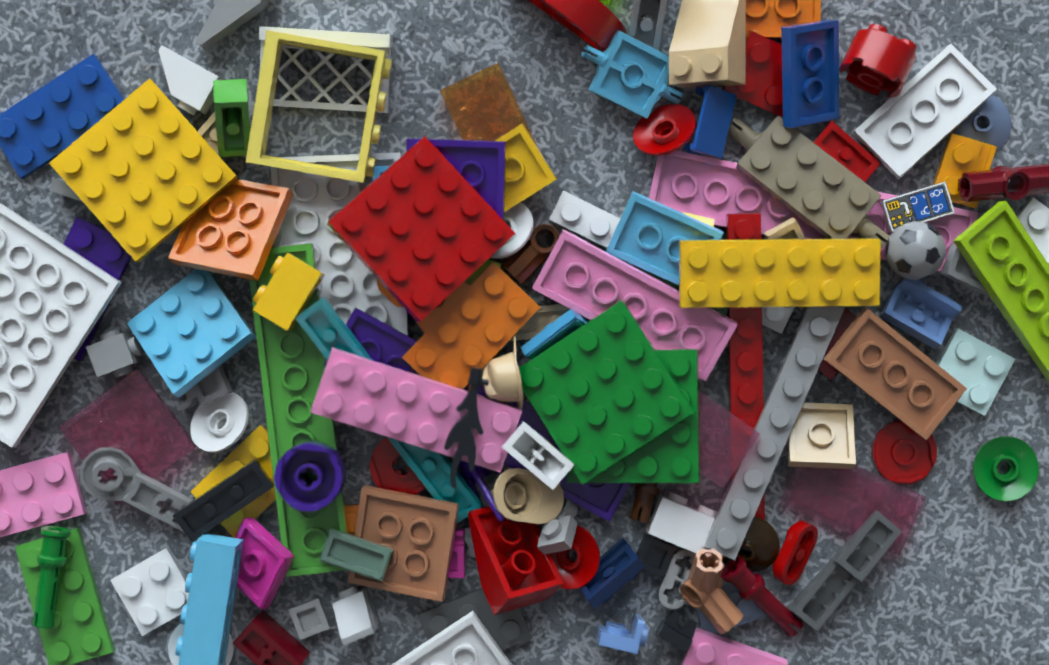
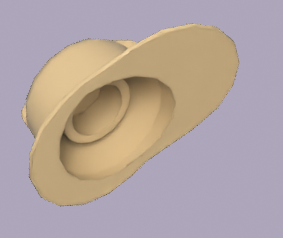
(504, 378)
(526, 498)

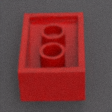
(510, 563)

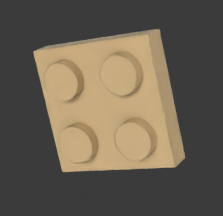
(823, 437)

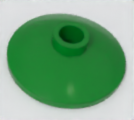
(1021, 471)

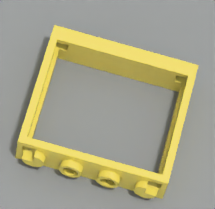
(265, 99)

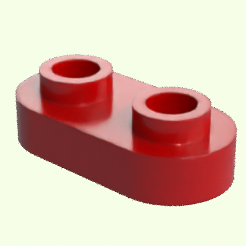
(795, 552)

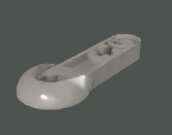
(129, 484)

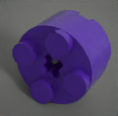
(297, 489)

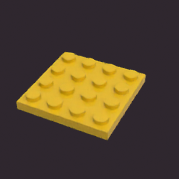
(143, 170)

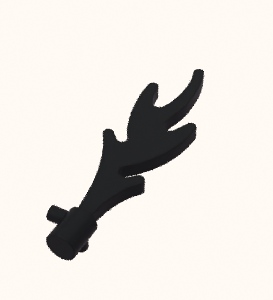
(462, 429)

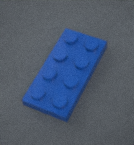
(56, 115)

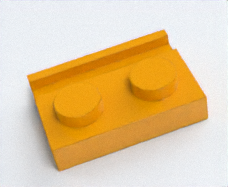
(962, 156)

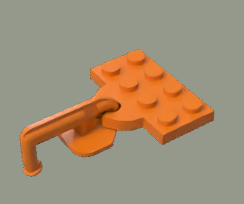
(468, 327)

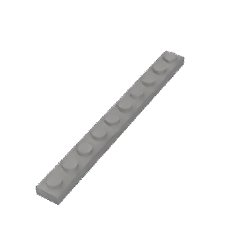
(775, 427)

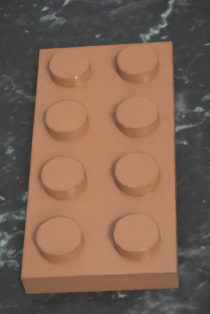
(895, 373)

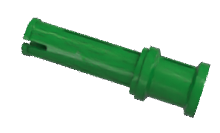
(51, 561)

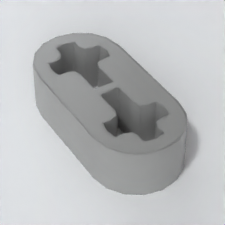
(670, 577)

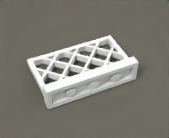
(368, 40)

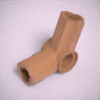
(705, 591)

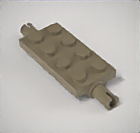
(807, 180)

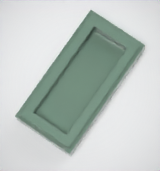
(356, 554)

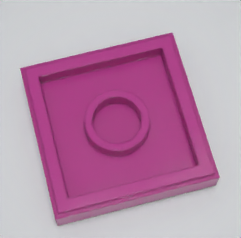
(262, 563)

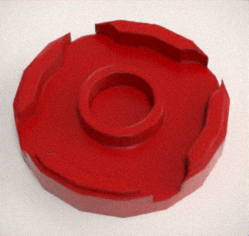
(893, 453)

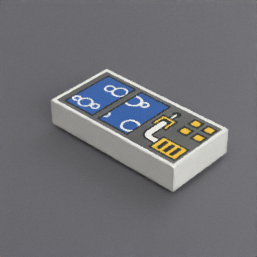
(917, 206)

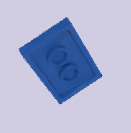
(810, 73)

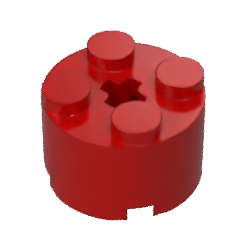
(878, 61)

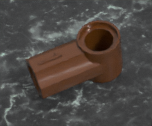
(530, 256)

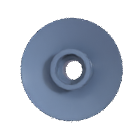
(997, 120)

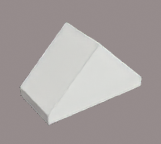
(538, 455)

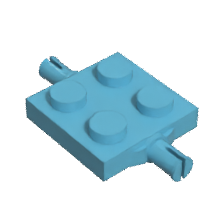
(631, 74)

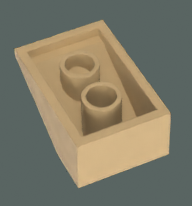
(709, 44)

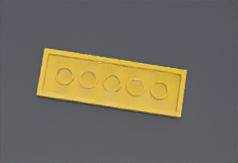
(779, 273)

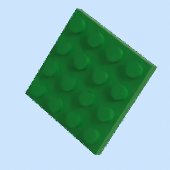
(603, 392)
(675, 453)

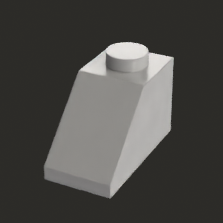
(354, 614)

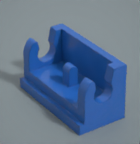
(712, 122)

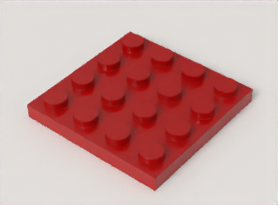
(421, 229)

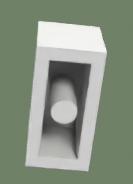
(680, 523)

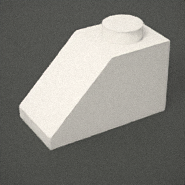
(188, 82)

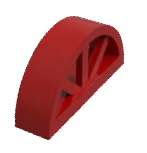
(584, 18)

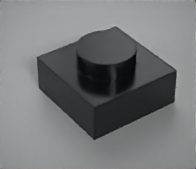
(655, 555)

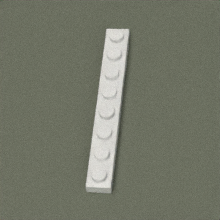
(599, 228)

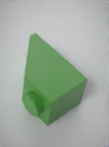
(231, 117)

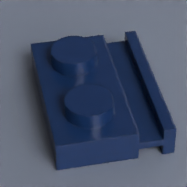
(615, 569)

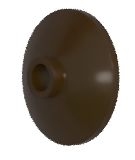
(762, 542)

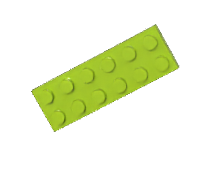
(1012, 275)

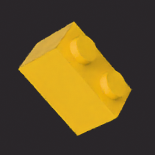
(287, 291)

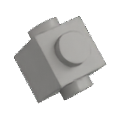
(114, 354)

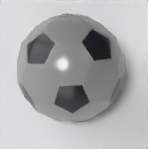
(915, 250)

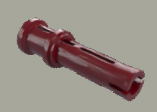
(753, 588)

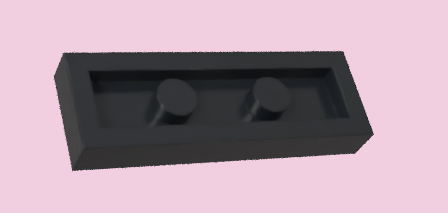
(223, 500)

